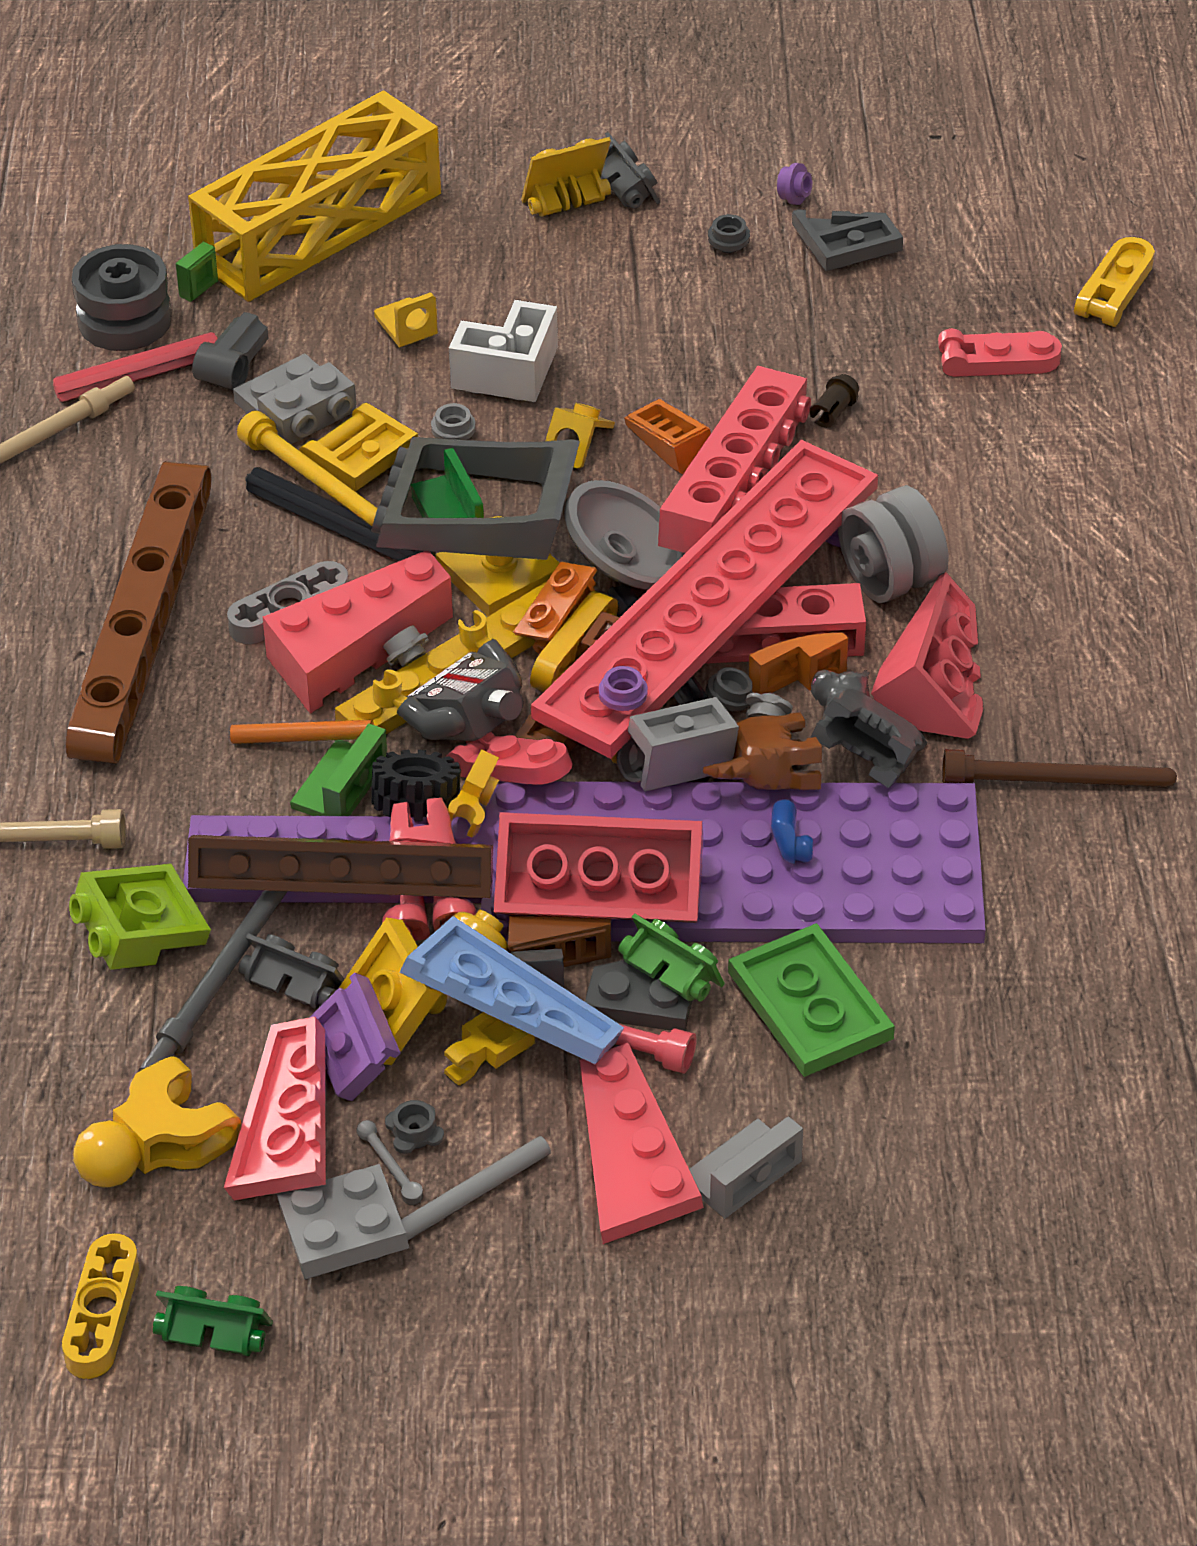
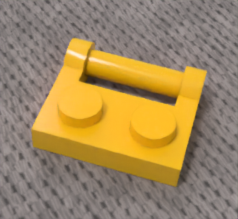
(360, 446)

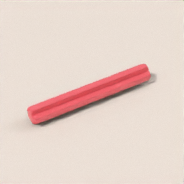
(135, 366)

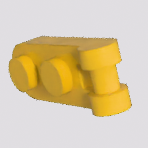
(1116, 280)

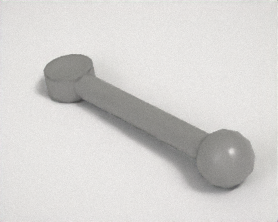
(411, 1191)

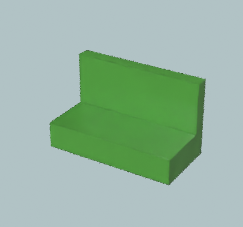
(342, 775)

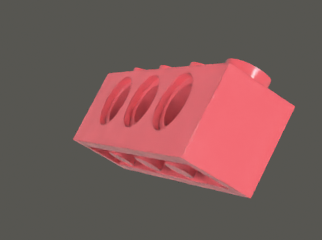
(799, 613)

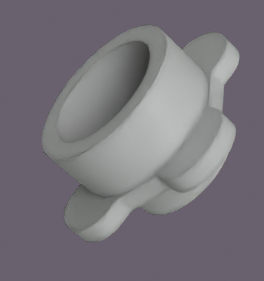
(406, 646)
(767, 704)

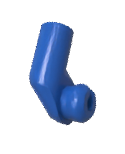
(783, 827)

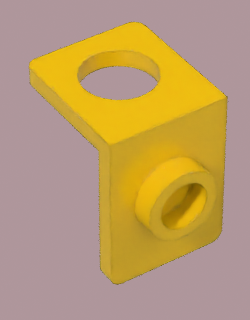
(407, 321)
(583, 421)

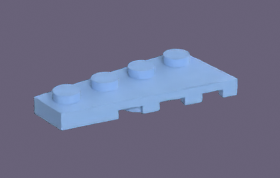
(501, 985)

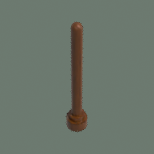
(964, 769)

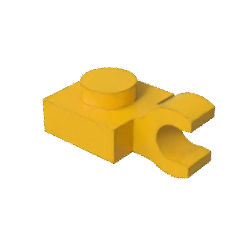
(476, 789)
(484, 1040)

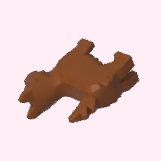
(768, 752)

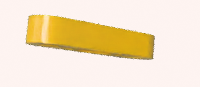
(566, 644)
(108, 1325)

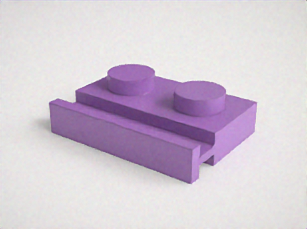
(355, 1037)

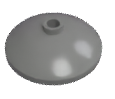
(618, 533)

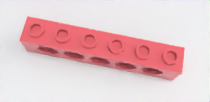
(734, 456)

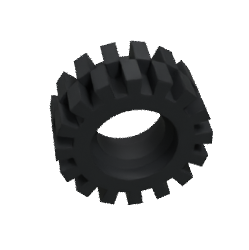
(413, 780)

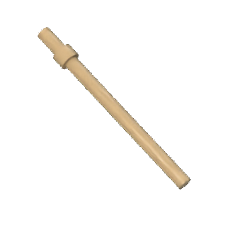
(90, 404)

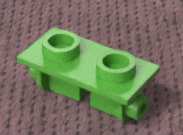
(658, 945)

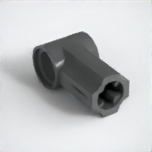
(229, 358)

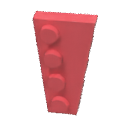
(284, 1121)
(633, 1152)

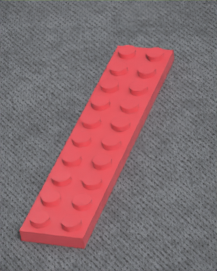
(707, 593)

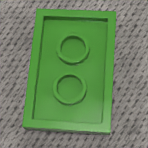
(810, 999)

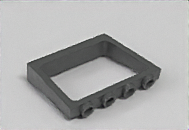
(514, 536)

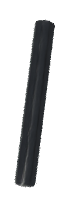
(319, 510)

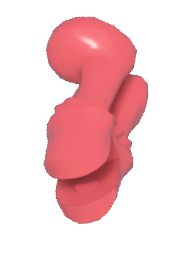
(438, 830)

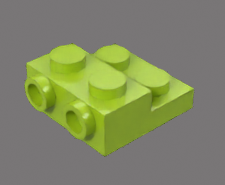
(136, 914)

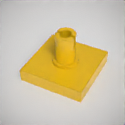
(495, 580)
(400, 997)

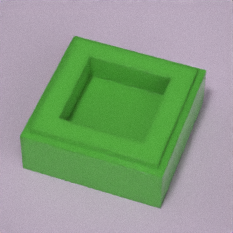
(197, 271)

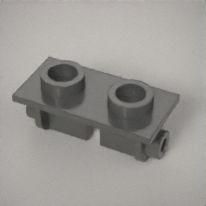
(626, 179)
(276, 959)

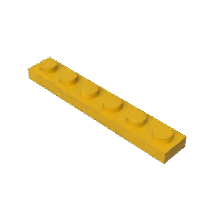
(420, 671)

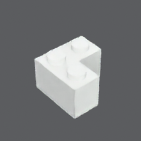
(508, 358)

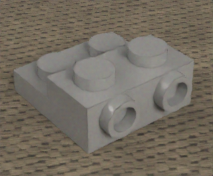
(299, 397)

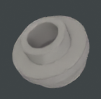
(453, 422)

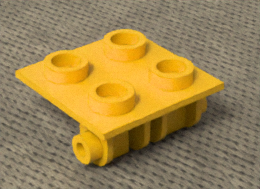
(565, 172)

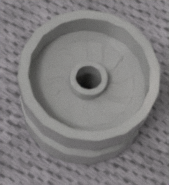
(893, 543)

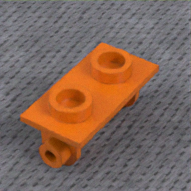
(555, 602)

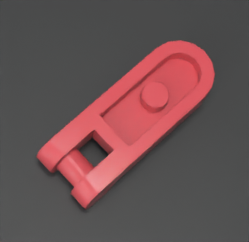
(998, 353)
(519, 758)

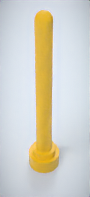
(260, 433)

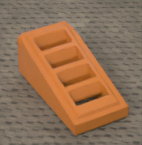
(674, 438)

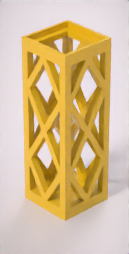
(403, 146)

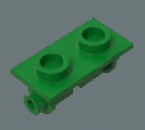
(233, 1321)

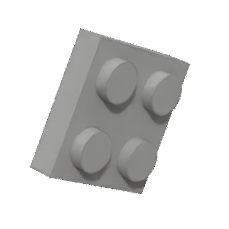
(343, 1221)

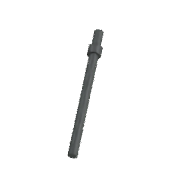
(178, 1031)

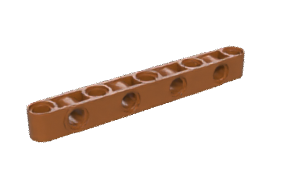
(138, 614)

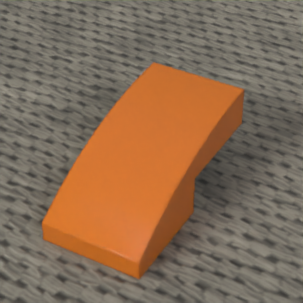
(797, 660)

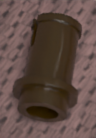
(839, 394)

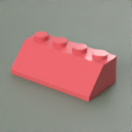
(598, 867)

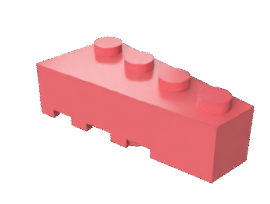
(343, 631)

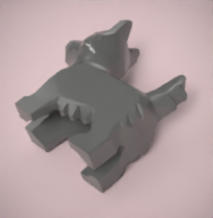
(864, 724)

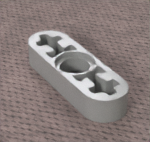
(247, 614)

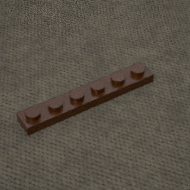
(340, 866)

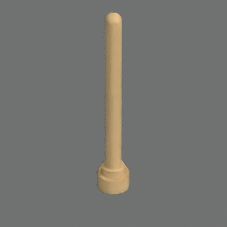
(103, 829)

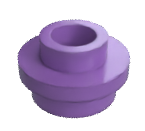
(794, 183)
(623, 689)

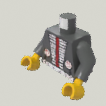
(464, 698)

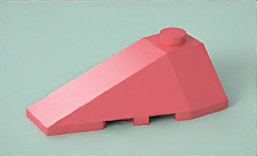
(932, 667)

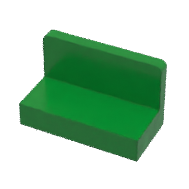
(449, 494)

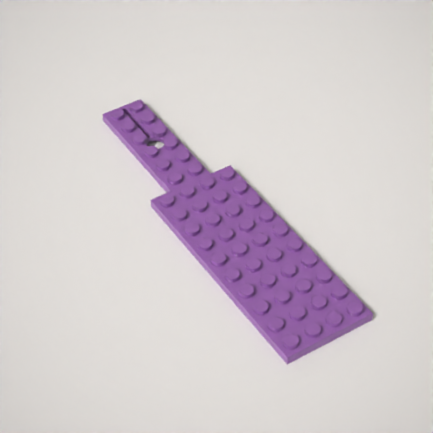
(881, 867)

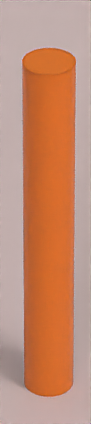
(297, 731)

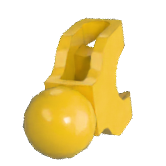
(155, 1130)

